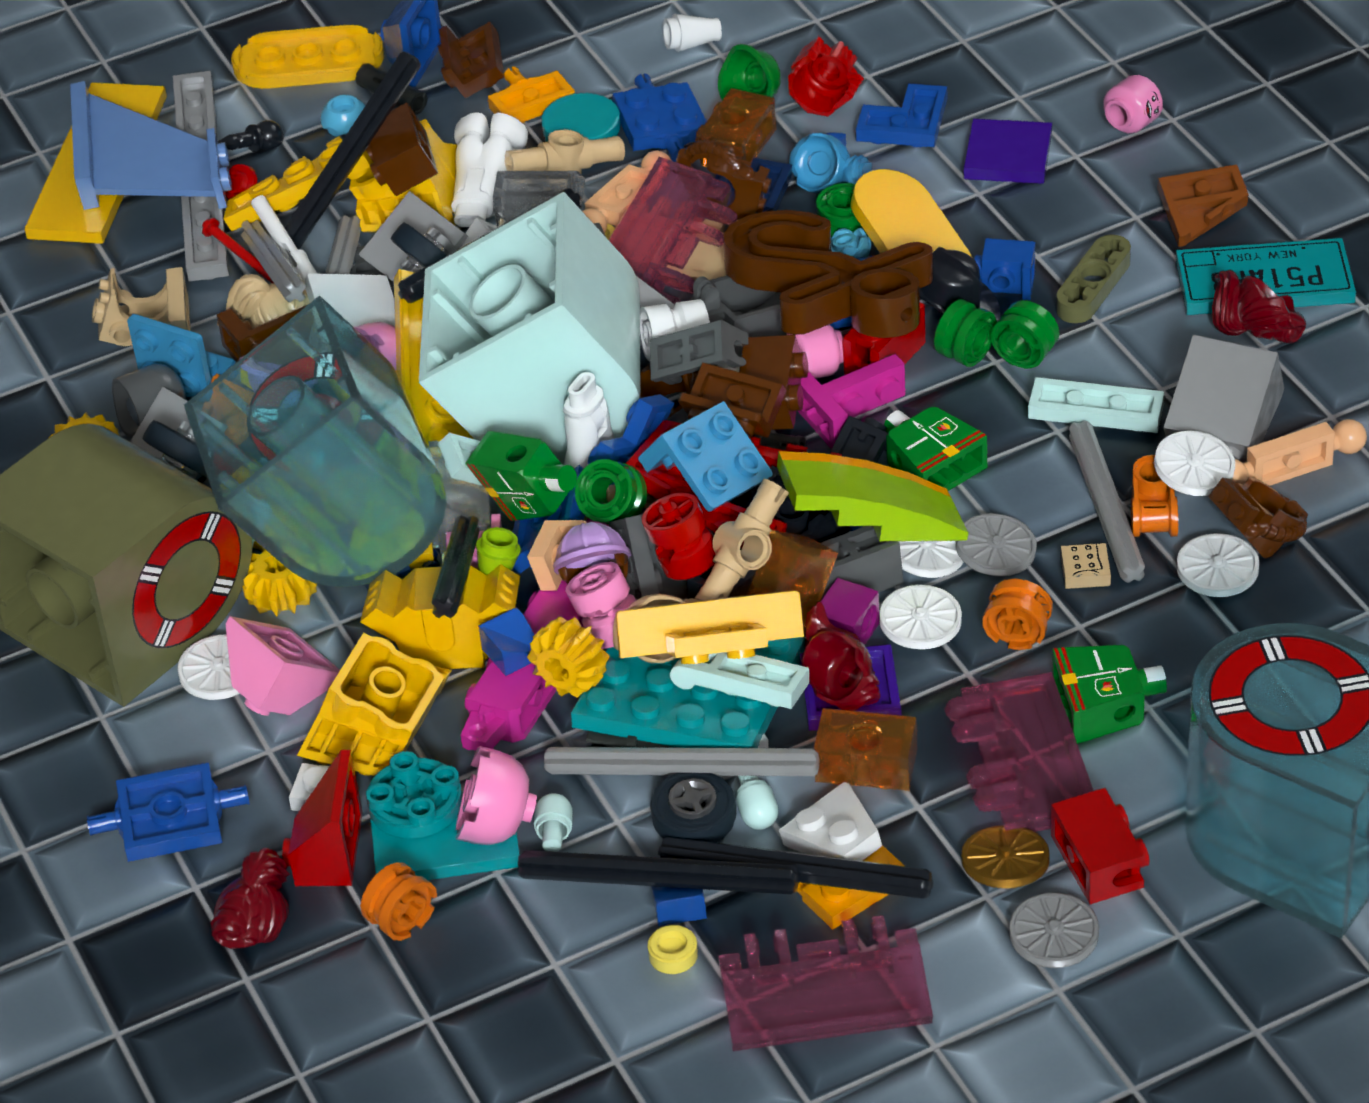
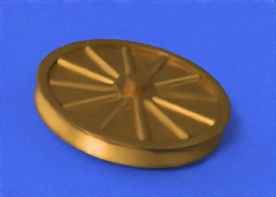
(1005, 857)

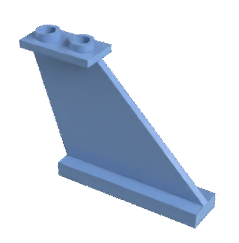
(140, 156)

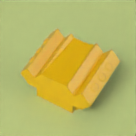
(378, 202)
(404, 614)
(373, 706)

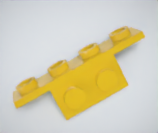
(710, 626)

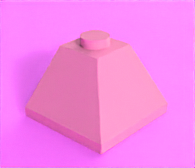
(275, 667)

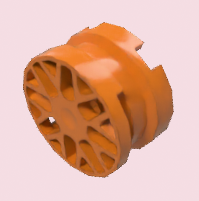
(1017, 613)
(398, 901)

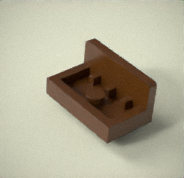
(472, 60)
(749, 398)

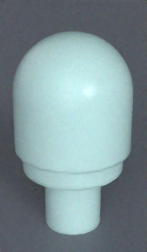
(756, 803)
(553, 820)

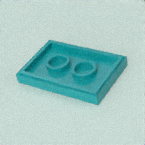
(442, 854)

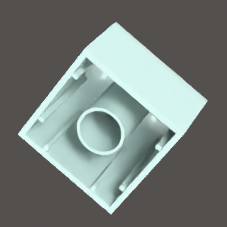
(524, 318)

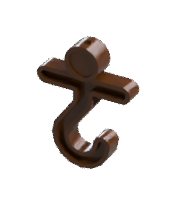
(819, 287)

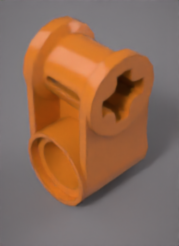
(1152, 501)

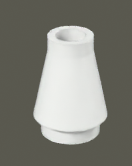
(687, 31)

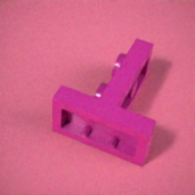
(851, 395)

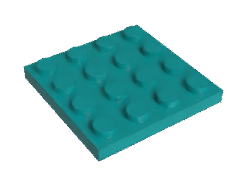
(645, 703)

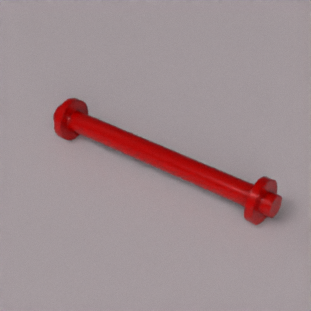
(211, 227)

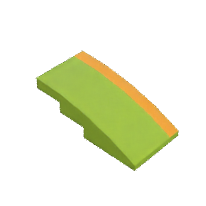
(871, 495)

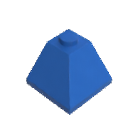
(415, 30)

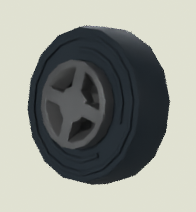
(693, 807)

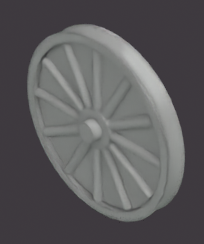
(997, 545)
(1054, 930)

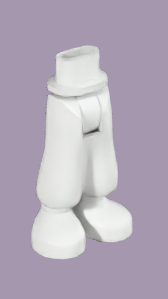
(479, 159)
(585, 419)

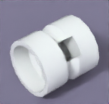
(661, 320)

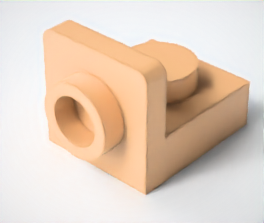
(544, 552)

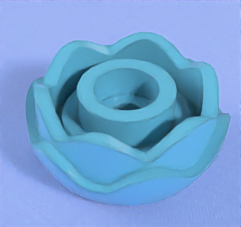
(341, 114)
(851, 243)

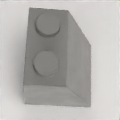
(1226, 393)

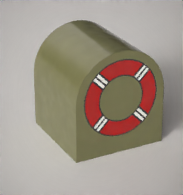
(113, 559)

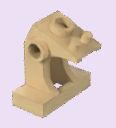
(167, 306)

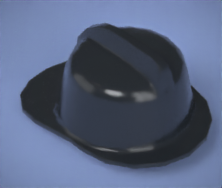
(957, 278)

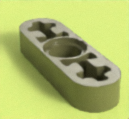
(1094, 293)

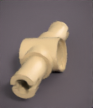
(565, 152)
(752, 529)

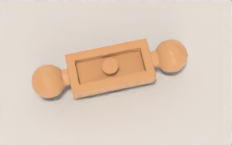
(617, 195)
(1300, 452)

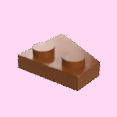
(1201, 200)

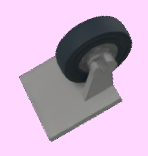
(411, 238)
(168, 434)

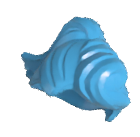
(824, 161)

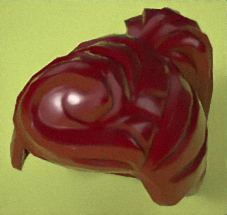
(1255, 309)
(838, 664)
(252, 906)

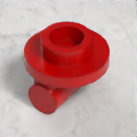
(242, 178)

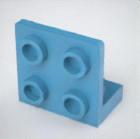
(177, 348)
(711, 456)

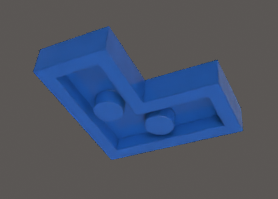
(912, 124)
(642, 421)

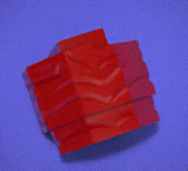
(823, 77)

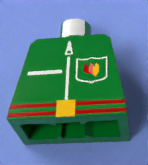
(935, 447)
(521, 475)
(1103, 688)

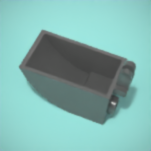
(745, 308)

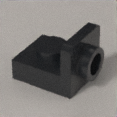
(861, 439)

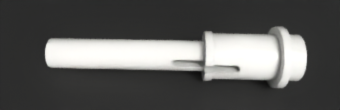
(282, 238)

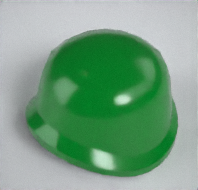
(749, 71)

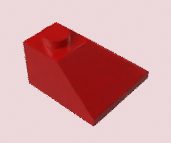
(327, 829)

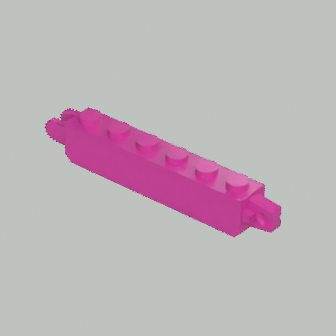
(511, 704)

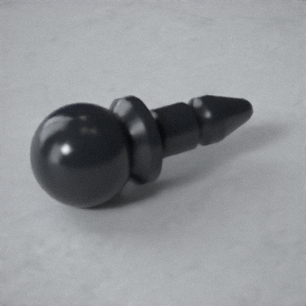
(264, 135)

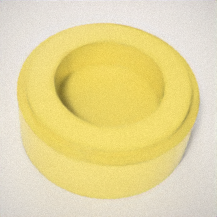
(672, 949)

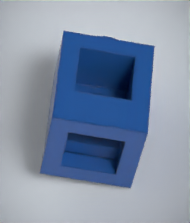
(1008, 266)

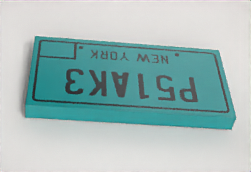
(1305, 270)

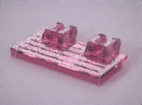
(668, 224)
(1024, 749)
(825, 990)

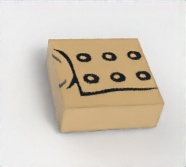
(1085, 566)

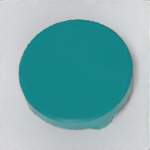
(585, 113)
(414, 796)

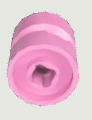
(597, 597)

